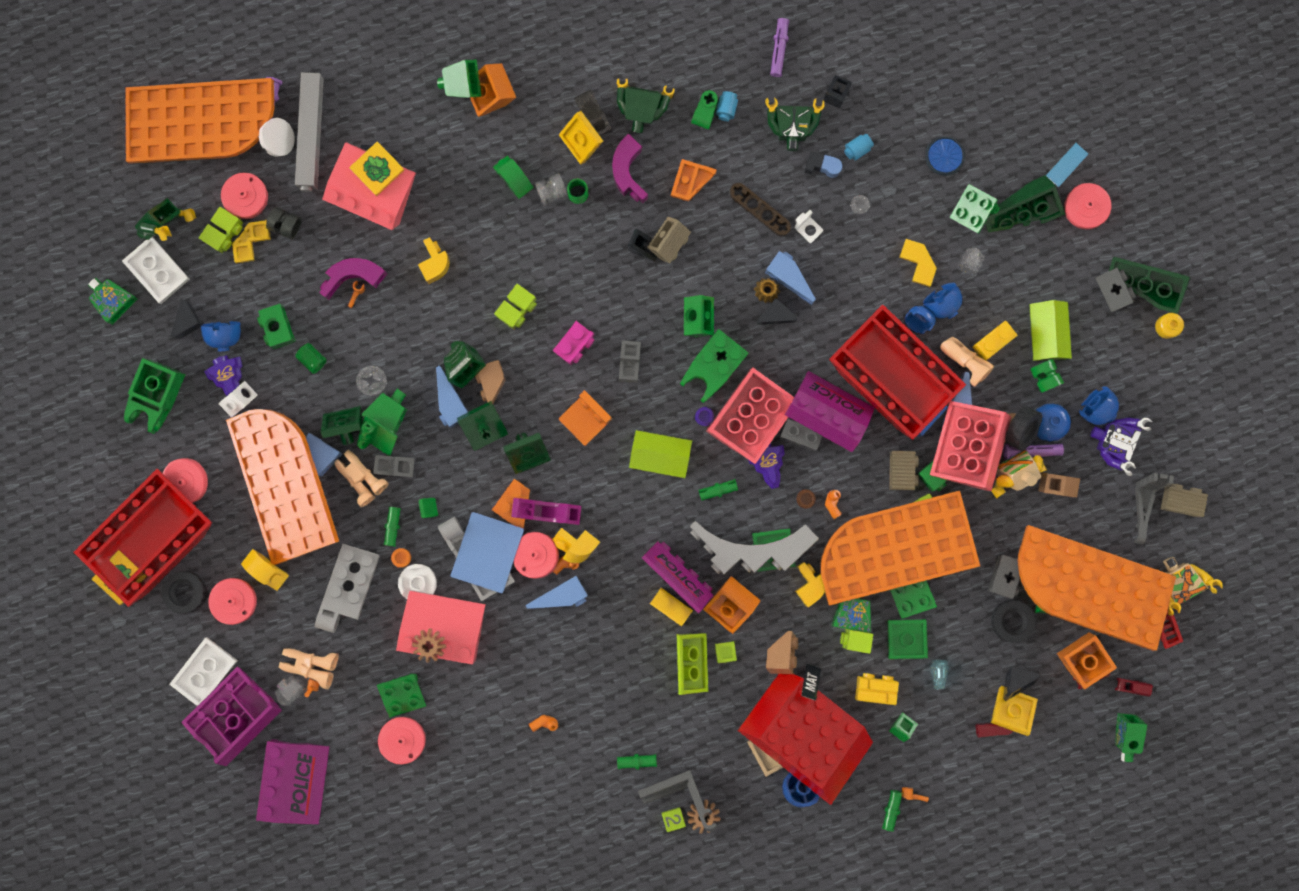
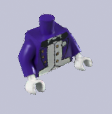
(1119, 441)

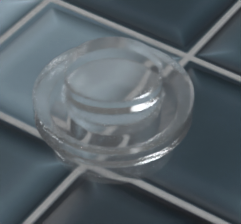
(860, 204)

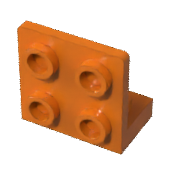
(585, 418)

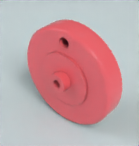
(244, 195)
(1087, 206)
(188, 477)
(536, 555)
(232, 601)
(401, 740)

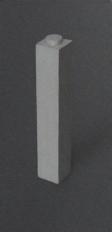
(309, 131)

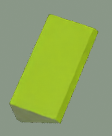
(1050, 330)
(660, 454)
(692, 663)

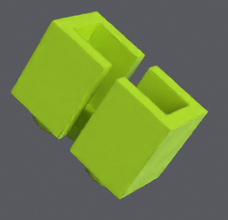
(228, 223)
(520, 298)
(856, 640)

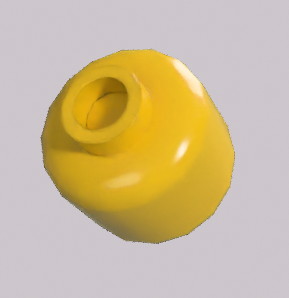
(1169, 325)

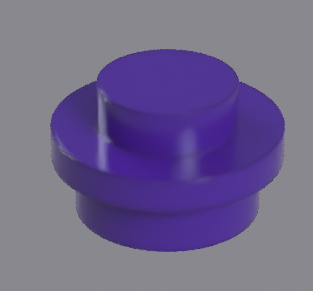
(704, 416)

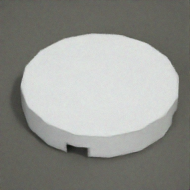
(277, 137)
(422, 578)

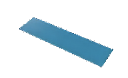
(1067, 164)

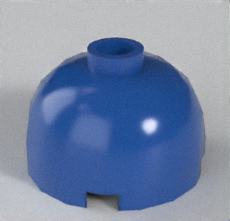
(945, 302)
(221, 334)
(1100, 407)
(1055, 422)
(797, 792)

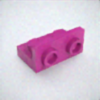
(574, 343)

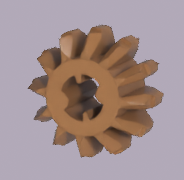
(434, 651)
(697, 822)

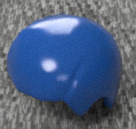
(920, 319)

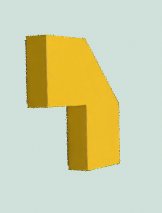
(243, 244)
(925, 266)

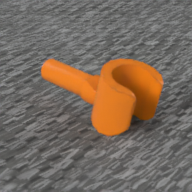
(355, 294)
(312, 685)
(908, 794)

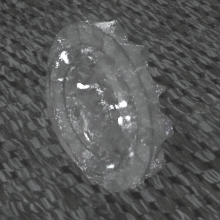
(375, 388)

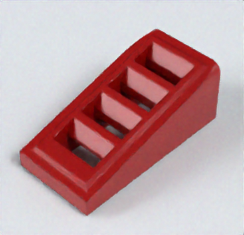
(1172, 623)

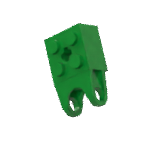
(710, 369)
(153, 398)

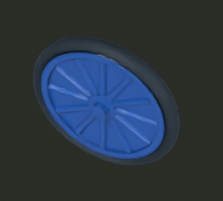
(945, 156)

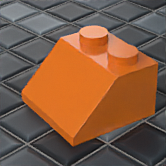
(495, 89)
(732, 605)
(1087, 660)

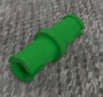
(718, 490)
(392, 526)
(637, 761)
(892, 810)

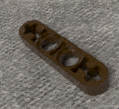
(762, 207)

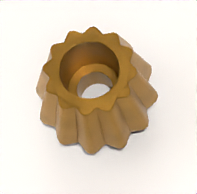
(767, 297)

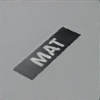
(811, 682)

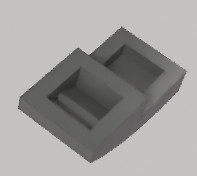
(629, 361)
(393, 466)

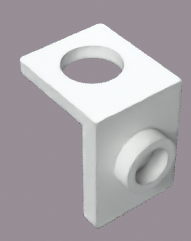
(805, 220)
(236, 401)

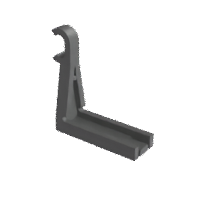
(1145, 497)
(676, 784)

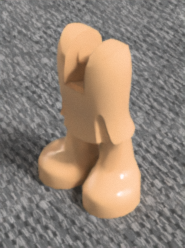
(961, 354)
(356, 474)
(305, 664)

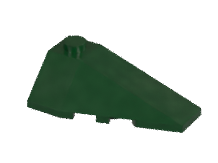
(1031, 203)
(1155, 285)

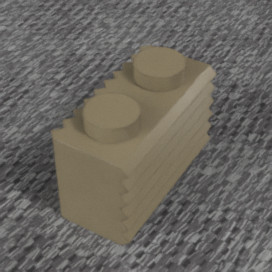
(669, 240)
(903, 470)
(1184, 501)

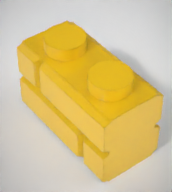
(994, 340)
(671, 607)
(876, 689)

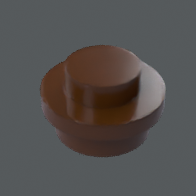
(805, 499)

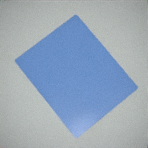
(487, 552)

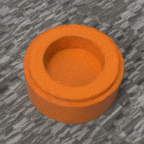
(401, 557)

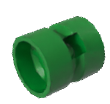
(1046, 375)

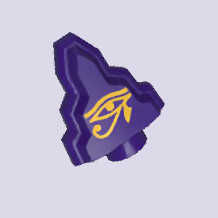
(225, 373)
(769, 465)

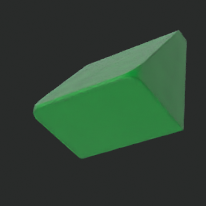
(428, 507)
(903, 727)

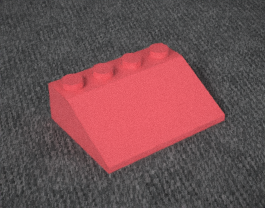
(351, 194)
(751, 416)
(970, 445)
(454, 618)

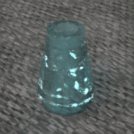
(939, 673)

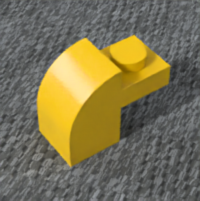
(437, 266)
(576, 550)
(263, 570)
(813, 589)

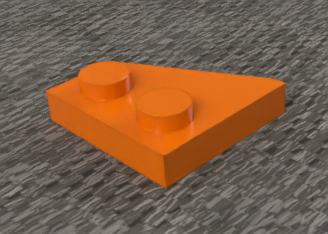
(691, 179)
(505, 503)

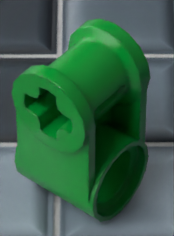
(705, 112)

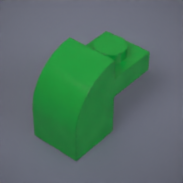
(513, 176)

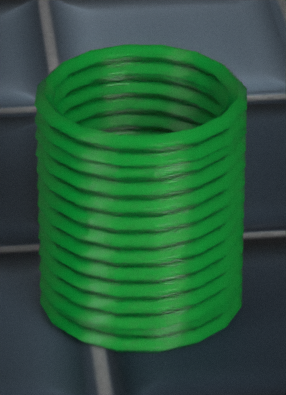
(577, 182)
(310, 358)

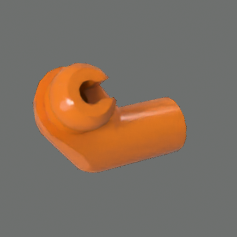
(831, 503)
(564, 564)
(544, 721)

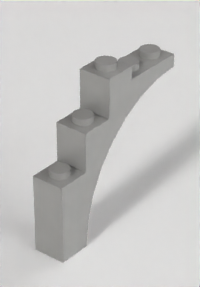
(728, 554)

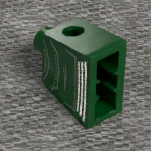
(462, 363)

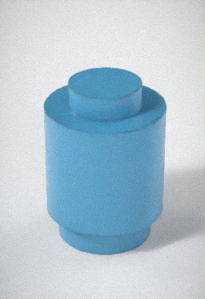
(727, 106)
(858, 147)

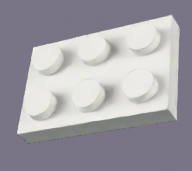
(155, 270)
(203, 671)

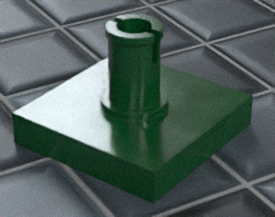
(342, 424)
(482, 425)
(526, 452)

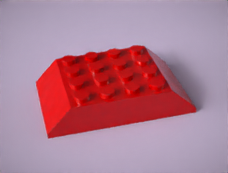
(896, 373)
(152, 530)
(807, 736)

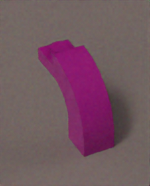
(624, 155)
(350, 269)
(546, 511)

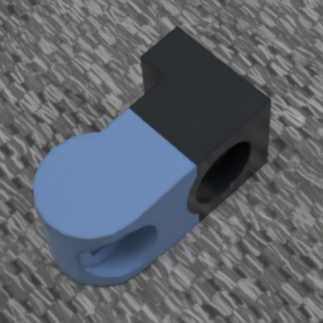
(823, 163)

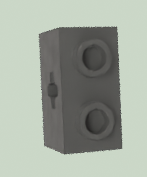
(1106, 282)
(800, 435)
(999, 584)

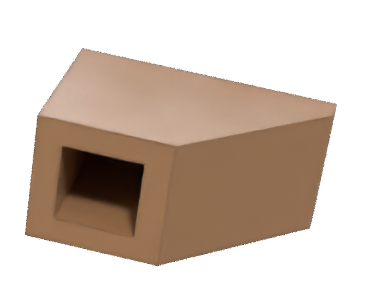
(492, 380)
(1059, 485)
(781, 655)

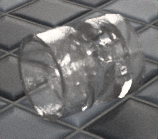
(551, 189)

